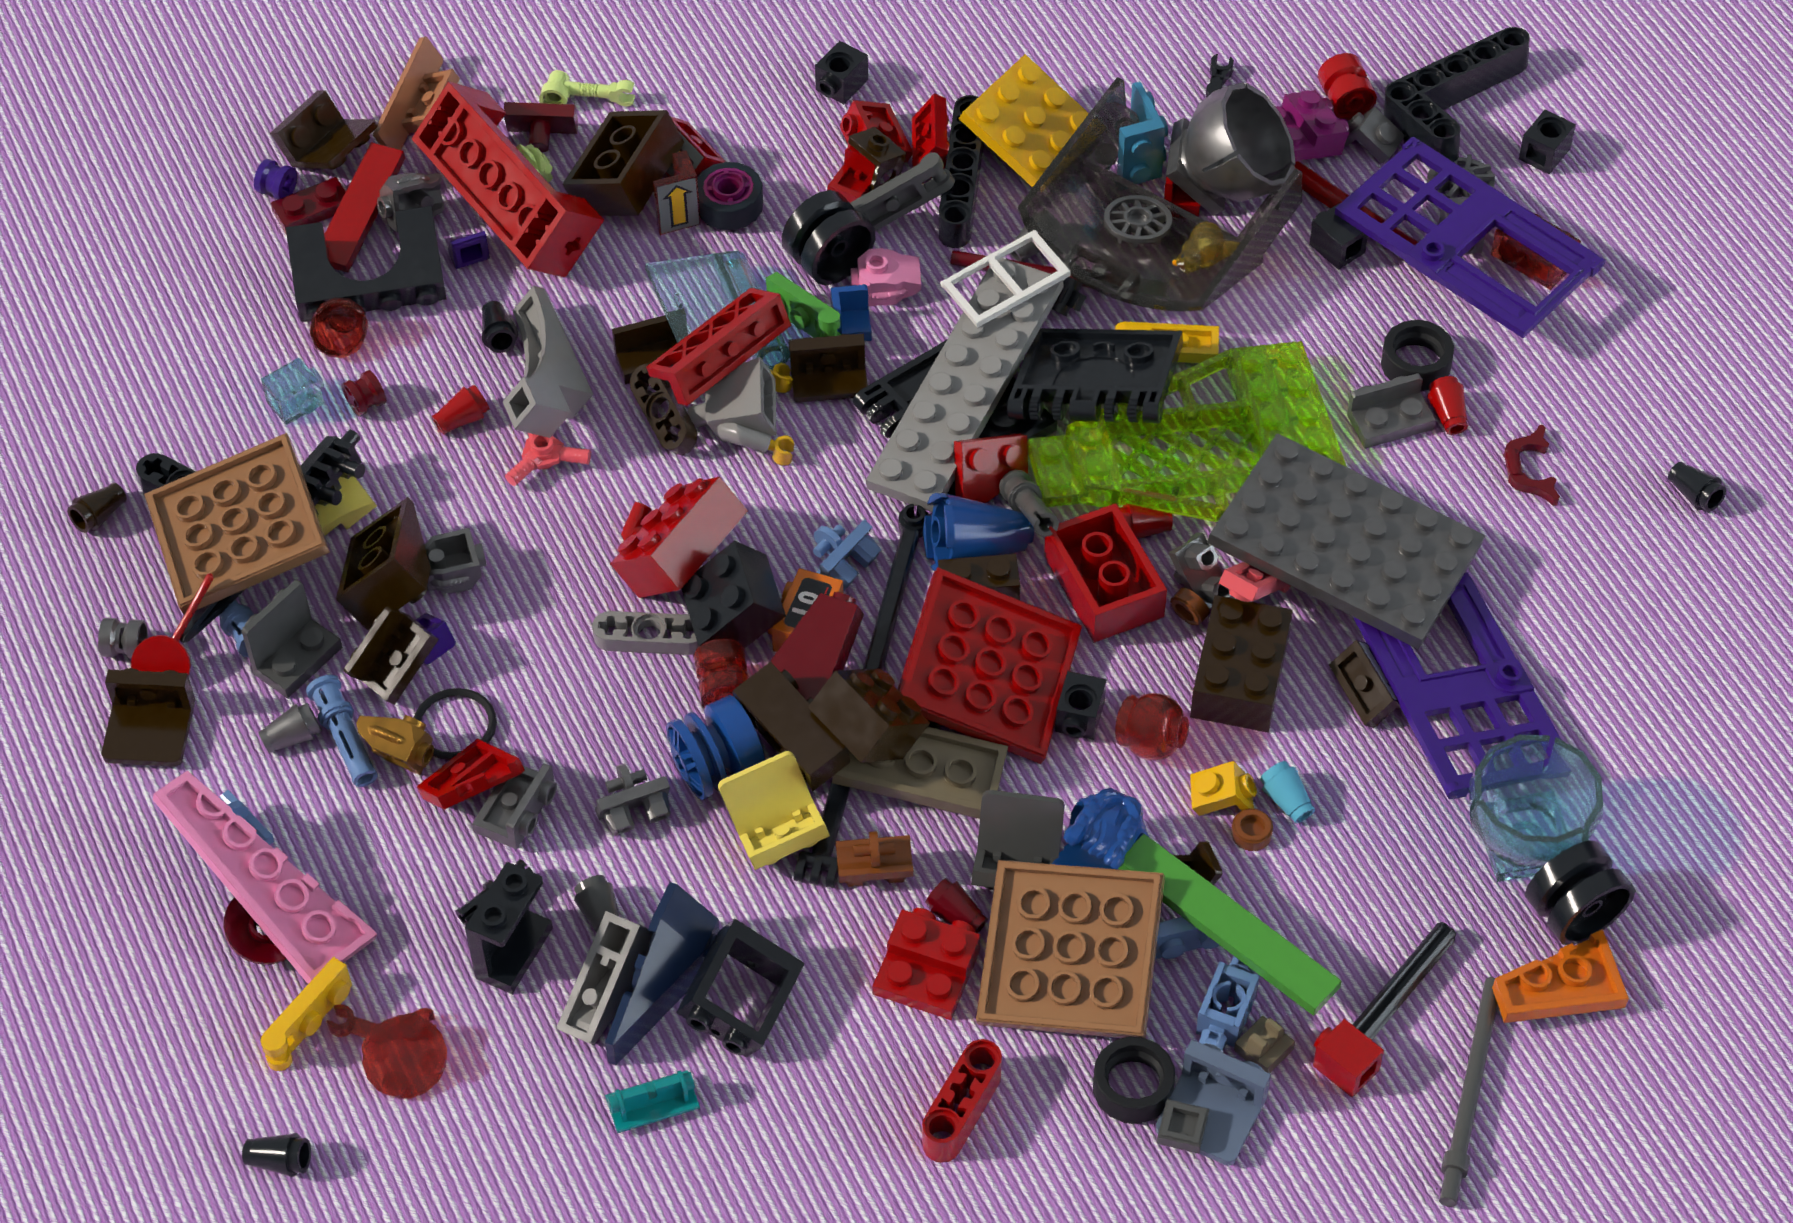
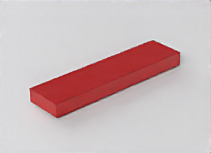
(359, 205)

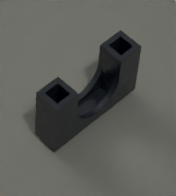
(412, 279)

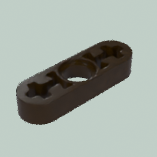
(675, 416)

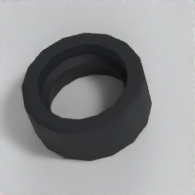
(1420, 334)
(1133, 1050)

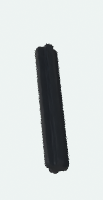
(1405, 980)

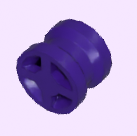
(275, 179)

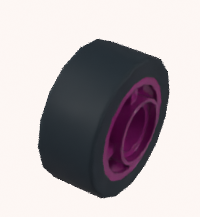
(729, 195)

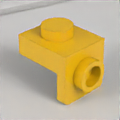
(1222, 788)

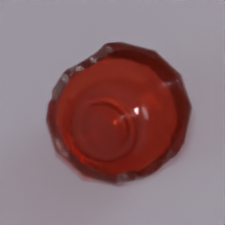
(339, 327)

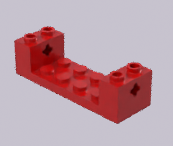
(530, 217)

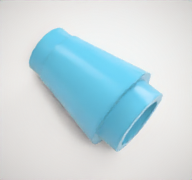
(1287, 791)

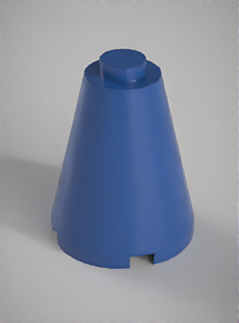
(972, 529)

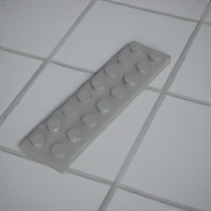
(961, 389)

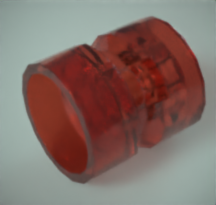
(719, 669)

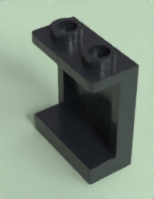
(504, 931)

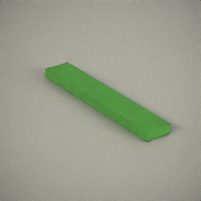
(1235, 928)

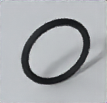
(492, 720)

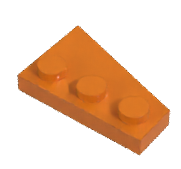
(1567, 983)

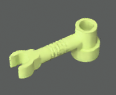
(560, 88)

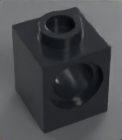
(841, 72)
(1547, 141)
(1080, 692)

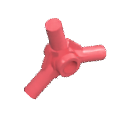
(543, 454)

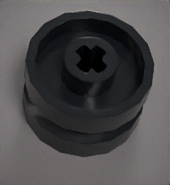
(827, 237)
(1579, 892)

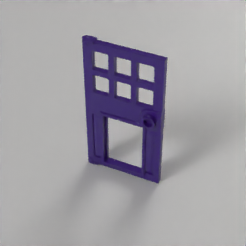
(1441, 249)
(1493, 682)

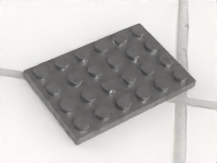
(1346, 540)

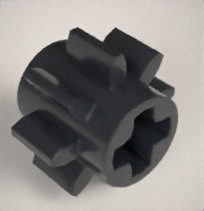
(1069, 297)

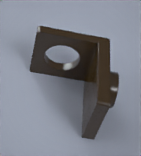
(880, 152)

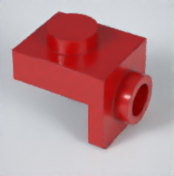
(854, 176)

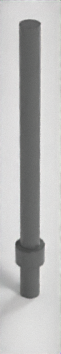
(1456, 1160)

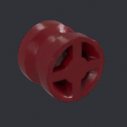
(364, 393)

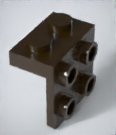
(148, 717)

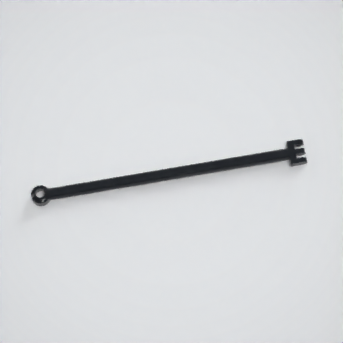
(911, 531)

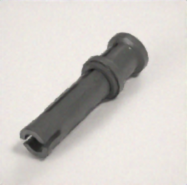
(1026, 497)

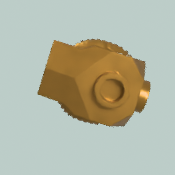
(398, 740)

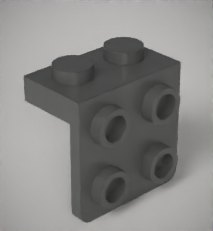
(1016, 830)

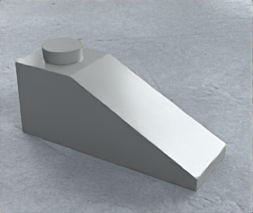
(604, 977)

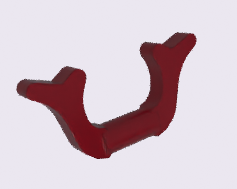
(1517, 478)

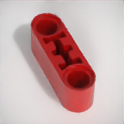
(942, 1111)

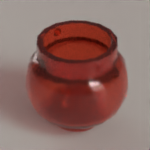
(1151, 726)

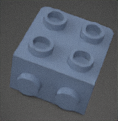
(1231, 1092)

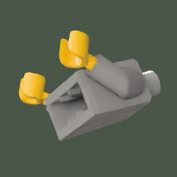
(744, 408)

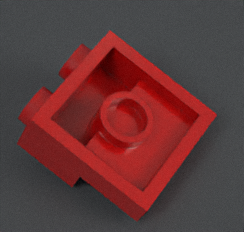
(927, 962)

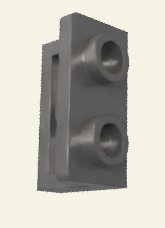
(515, 805)

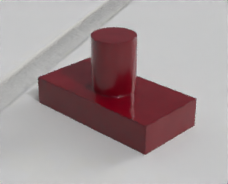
(540, 121)

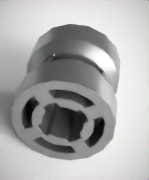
(120, 637)

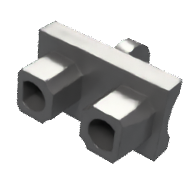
(1198, 568)
(616, 807)

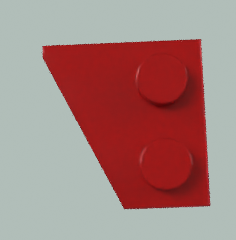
(984, 463)
(469, 773)

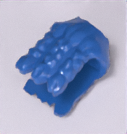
(1102, 830)

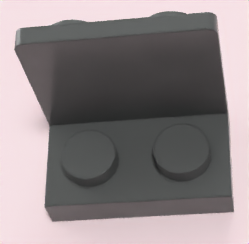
(286, 642)

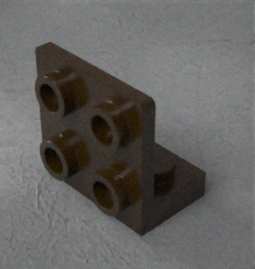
(319, 135)

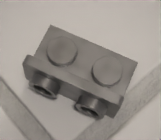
(1389, 411)

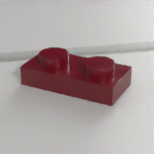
(309, 204)

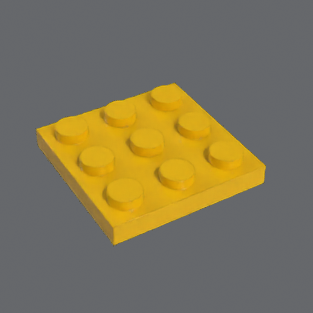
(1025, 118)

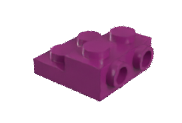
(1313, 125)

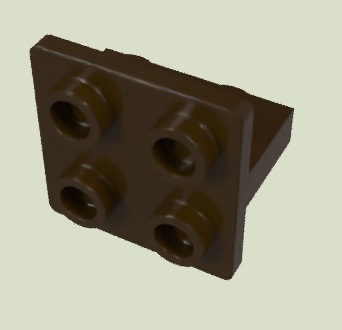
(827, 367)

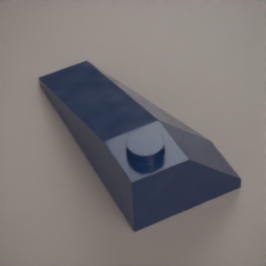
(677, 948)

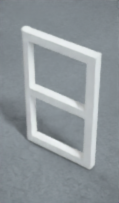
(1019, 294)

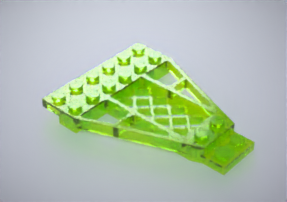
(1272, 395)

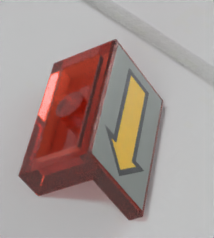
(677, 197)

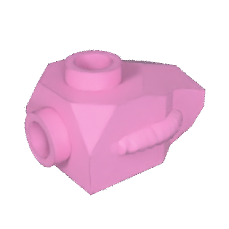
(887, 276)

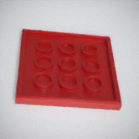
(989, 664)

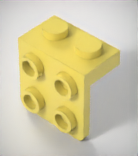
(772, 809)

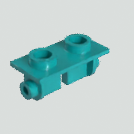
(652, 1101)

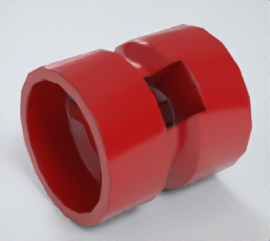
(1347, 85)

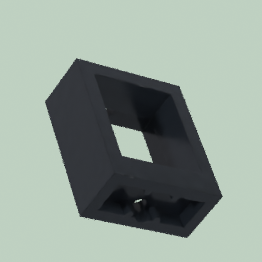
(758, 955)

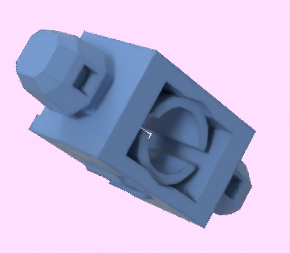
(1234, 981)

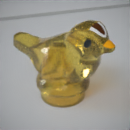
(1204, 248)

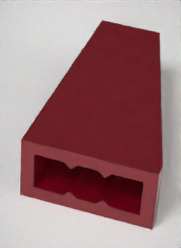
(820, 642)

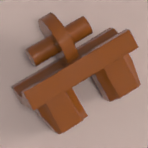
(874, 859)

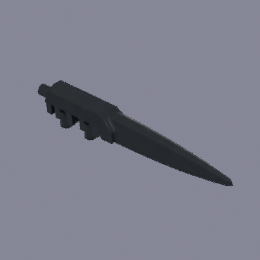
(321, 471)

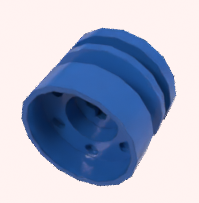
(708, 750)

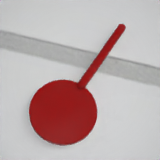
(166, 652)

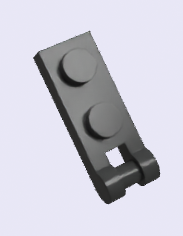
(905, 192)

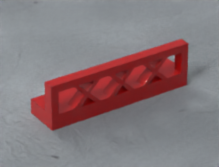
(721, 344)

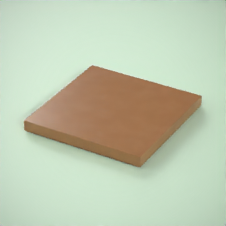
(236, 522)
(1071, 949)

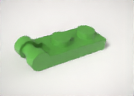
(805, 309)

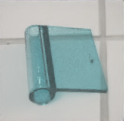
(703, 285)

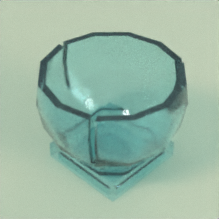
(1530, 809)

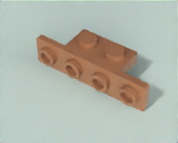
(413, 95)

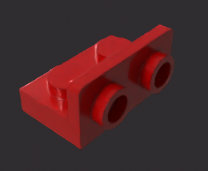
(866, 115)
(930, 130)

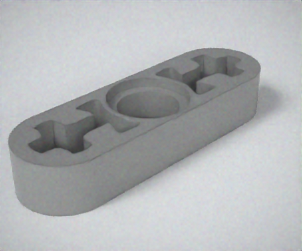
(637, 621)

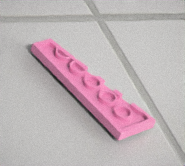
(276, 894)

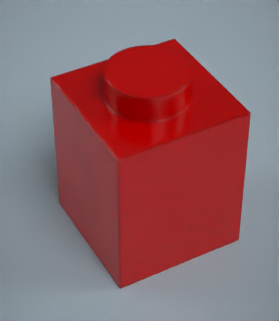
(1347, 1057)

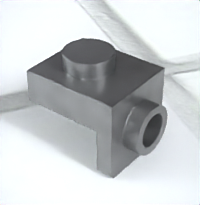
(1375, 134)

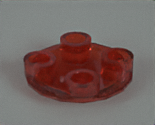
(404, 1056)

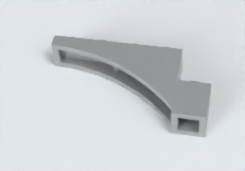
(552, 378)

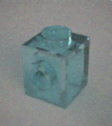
(293, 390)

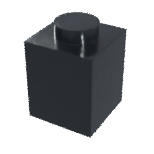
(1336, 239)

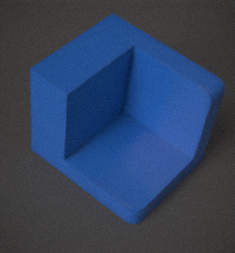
(853, 309)

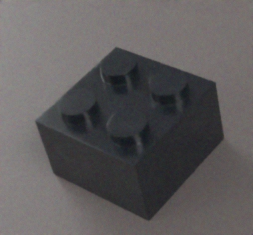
(733, 596)

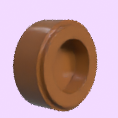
(1189, 606)
(1252, 829)

